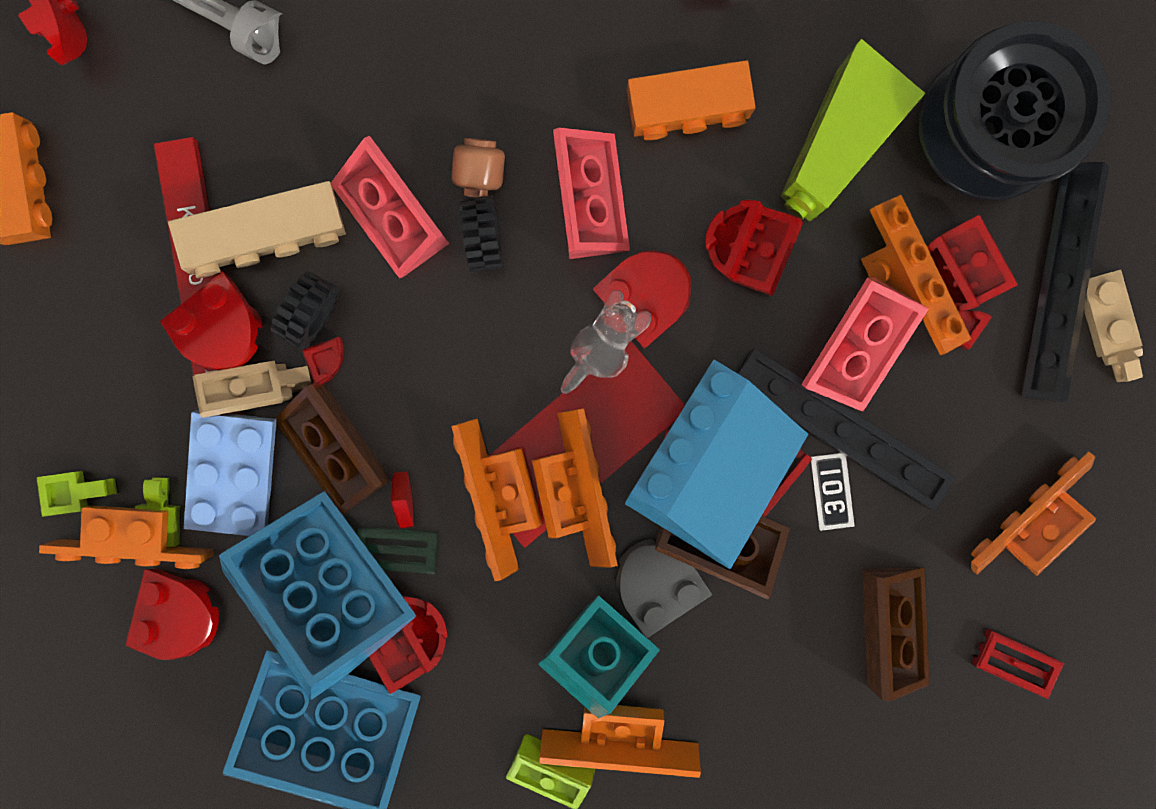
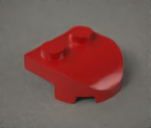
(59, 25)
(752, 244)
(971, 264)
(653, 284)
(215, 326)
(172, 616)
(412, 649)

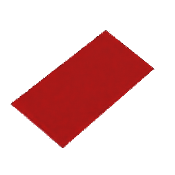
(622, 416)

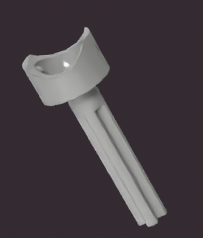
(251, 26)

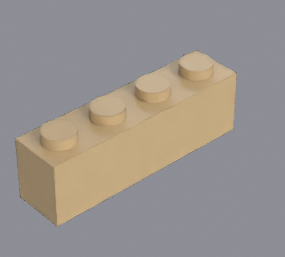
(257, 229)

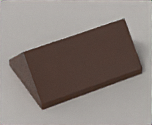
(331, 447)
(755, 565)
(895, 631)

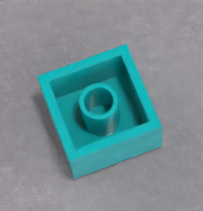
(599, 657)

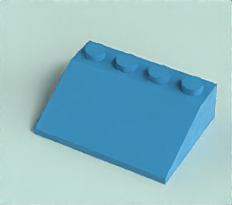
(718, 465)
(316, 593)
(325, 749)

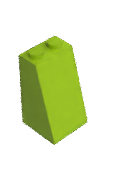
(854, 120)

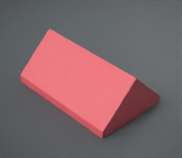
(591, 192)
(387, 209)
(865, 344)

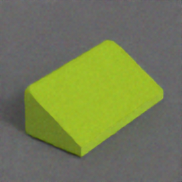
(560, 783)

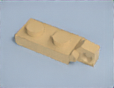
(1114, 325)
(247, 387)

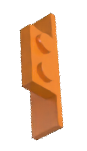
(911, 270)
(573, 493)
(499, 494)
(1045, 526)
(125, 534)
(622, 742)

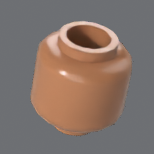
(478, 166)

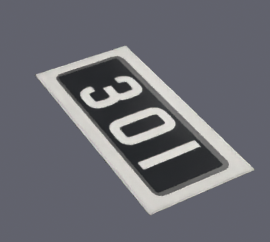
(832, 491)

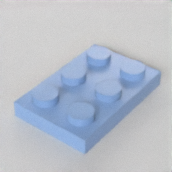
(229, 473)

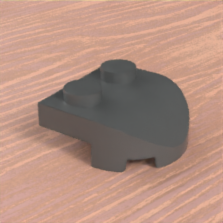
(657, 587)

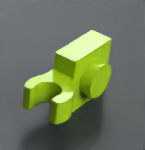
(69, 492)
(157, 498)

